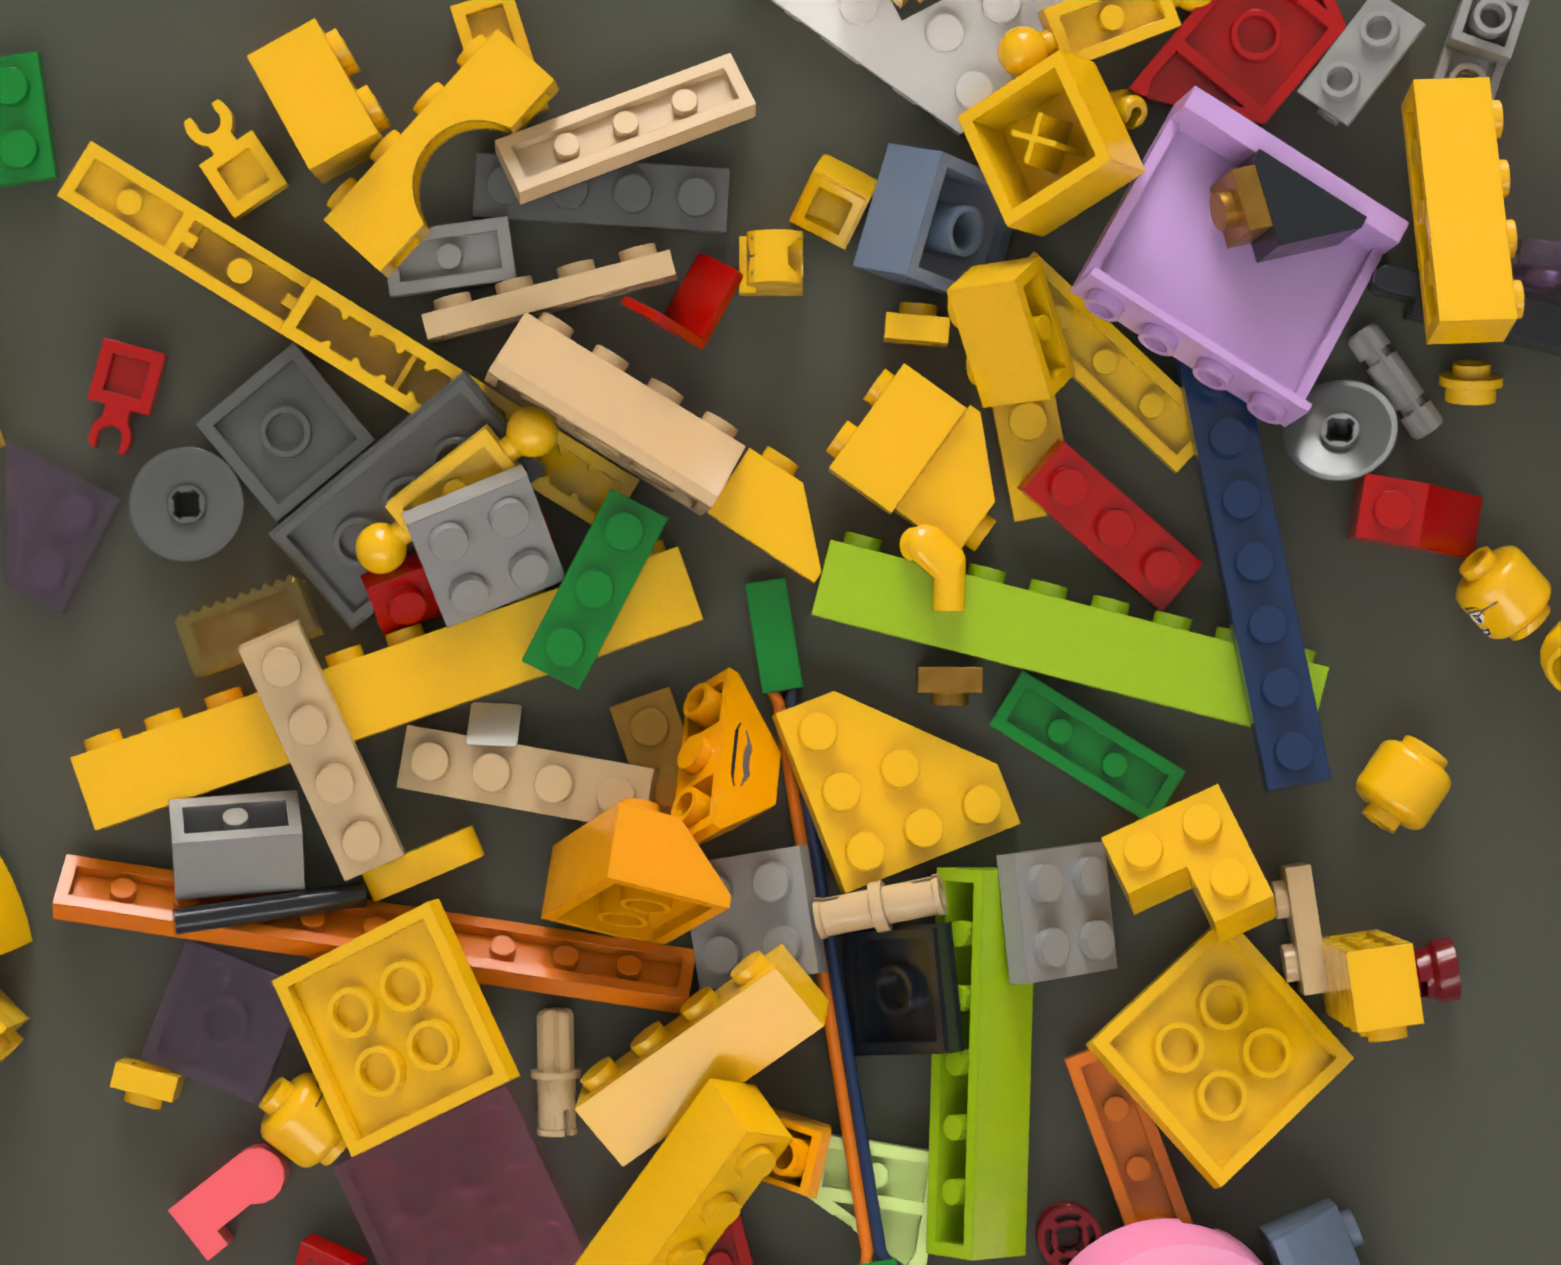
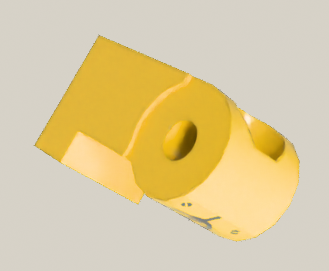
(771, 263)

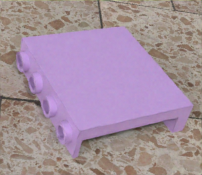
(1214, 308)

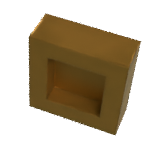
(1239, 207)
(949, 684)

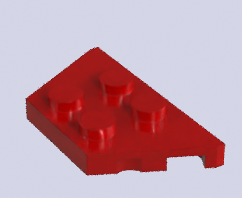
(1242, 53)

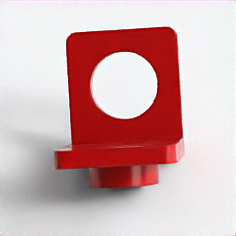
(697, 302)

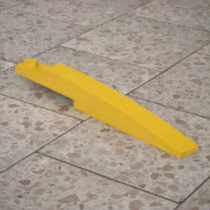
(308, 311)

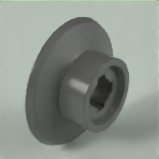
(1342, 409)
(155, 506)

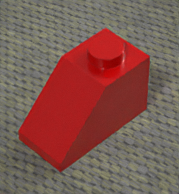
(1413, 516)

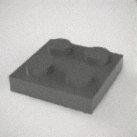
(286, 432)

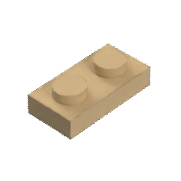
(1303, 956)

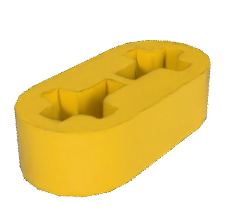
(424, 863)

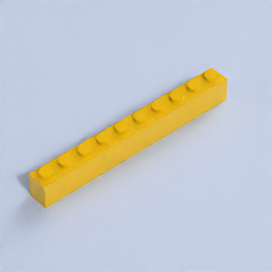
(374, 692)

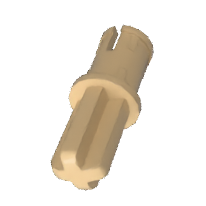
(556, 1073)

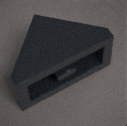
(1300, 211)

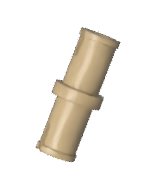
(880, 906)

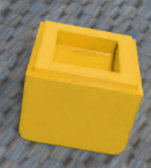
(834, 201)

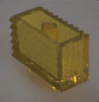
(216, 631)

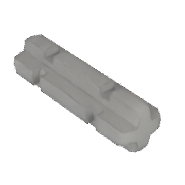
(1395, 381)

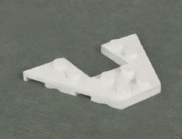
(933, 58)

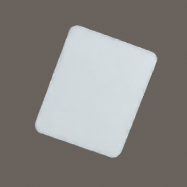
(493, 724)

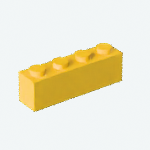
(1460, 210)
(1372, 984)
(718, 1036)
(694, 1181)

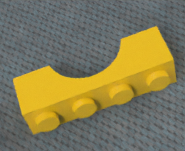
(492, 91)

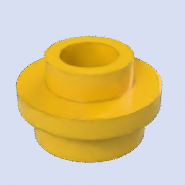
(1471, 383)

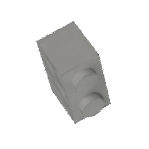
(236, 844)

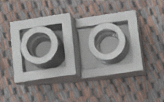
(1481, 40)

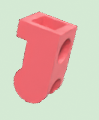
(247, 1179)

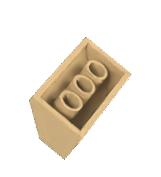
(615, 413)

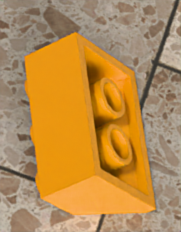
(633, 876)

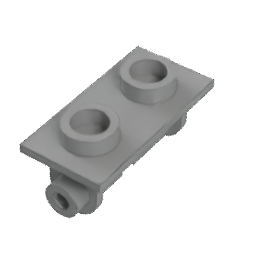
(1360, 60)

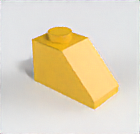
(955, 486)
(770, 510)

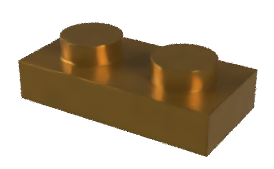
(652, 738)

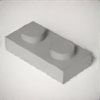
(457, 258)

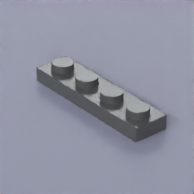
(626, 197)

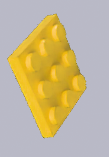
(395, 1027)
(1220, 1053)

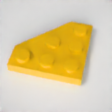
(887, 789)

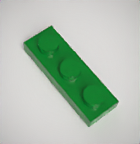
(595, 589)
(1086, 747)

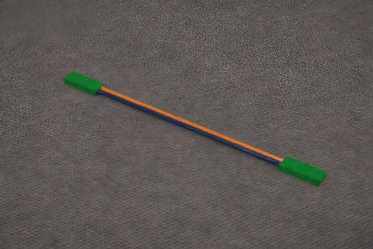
(779, 673)

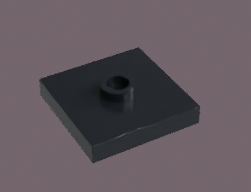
(903, 990)

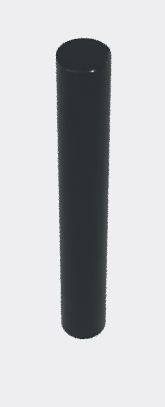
(269, 907)

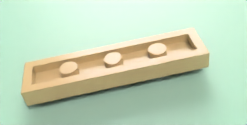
(625, 128)
(576, 286)
(321, 750)
(519, 775)

